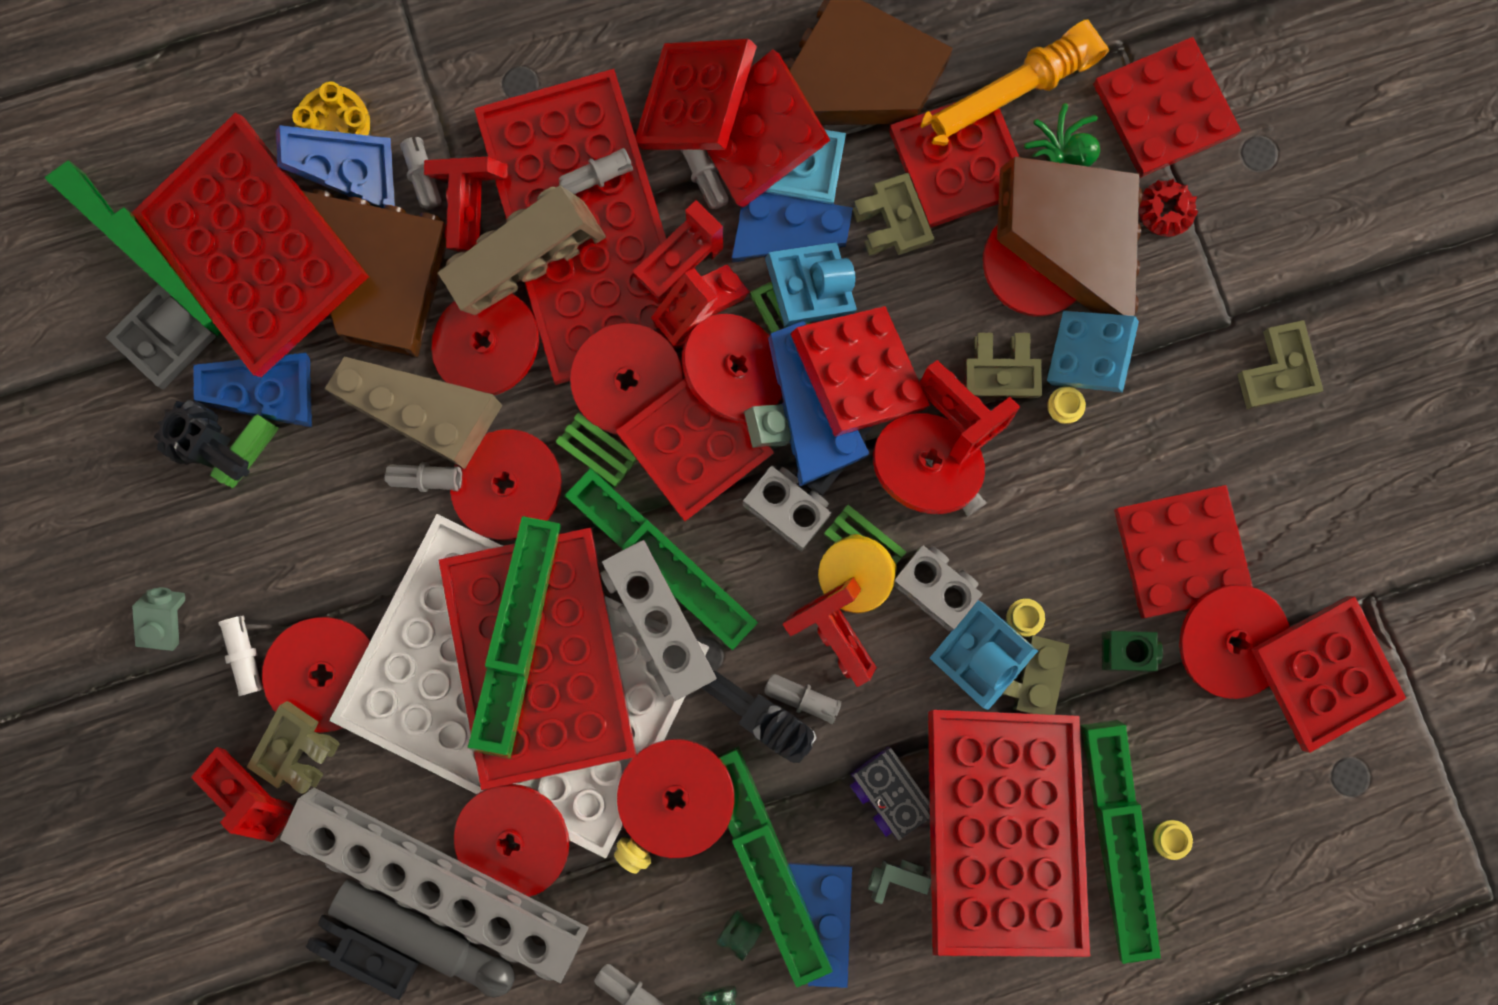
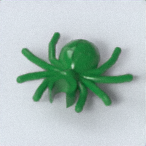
(1076, 149)

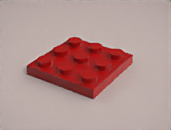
(695, 95)
(1166, 107)
(770, 132)
(955, 176)
(859, 370)
(690, 449)
(1181, 549)
(1328, 674)

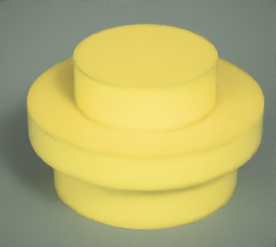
(1066, 405)
(1026, 617)
(1172, 839)
(631, 855)

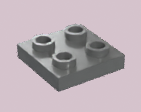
(160, 337)

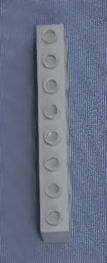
(455, 880)

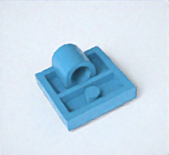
(812, 283)
(1093, 351)
(983, 655)

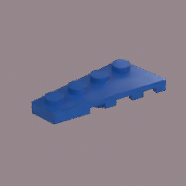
(811, 436)

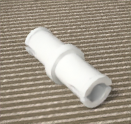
(241, 655)

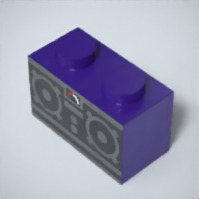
(892, 794)

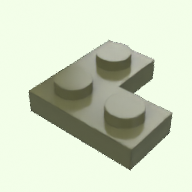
(1291, 372)

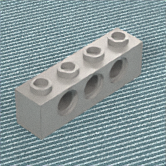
(639, 562)

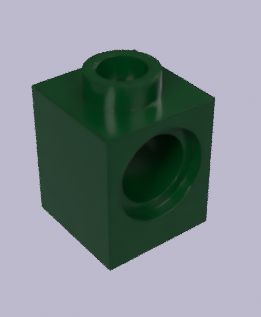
(1114, 651)

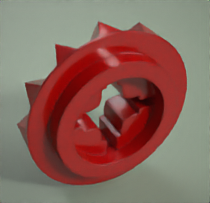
(1171, 223)

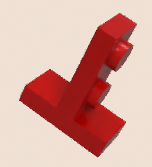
(464, 195)
(681, 251)
(696, 299)
(965, 410)
(835, 630)
(246, 804)

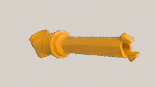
(1042, 69)

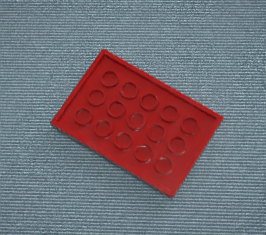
(249, 245)
(574, 690)
(1007, 835)

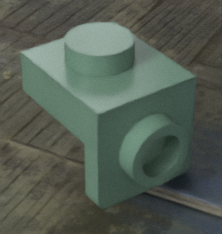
(768, 426)
(157, 619)
(906, 875)

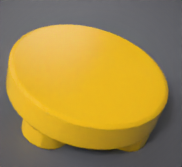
(334, 110)
(864, 561)

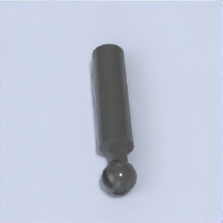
(421, 939)

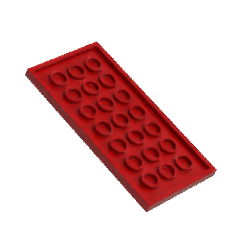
(546, 138)

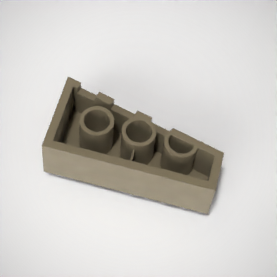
(520, 249)
(426, 410)

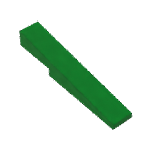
(126, 234)
(685, 579)
(514, 638)
(1121, 840)
(772, 877)

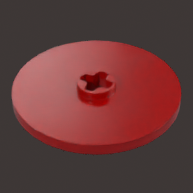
(1019, 283)
(613, 352)
(708, 363)
(492, 369)
(529, 467)
(902, 471)
(1206, 633)
(302, 650)
(536, 829)
(681, 829)

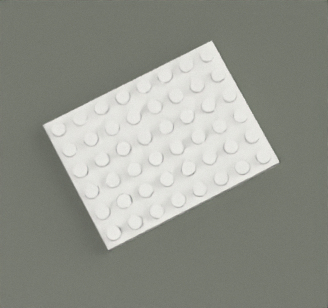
(414, 704)

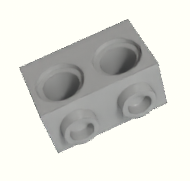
(780, 515)
(931, 595)

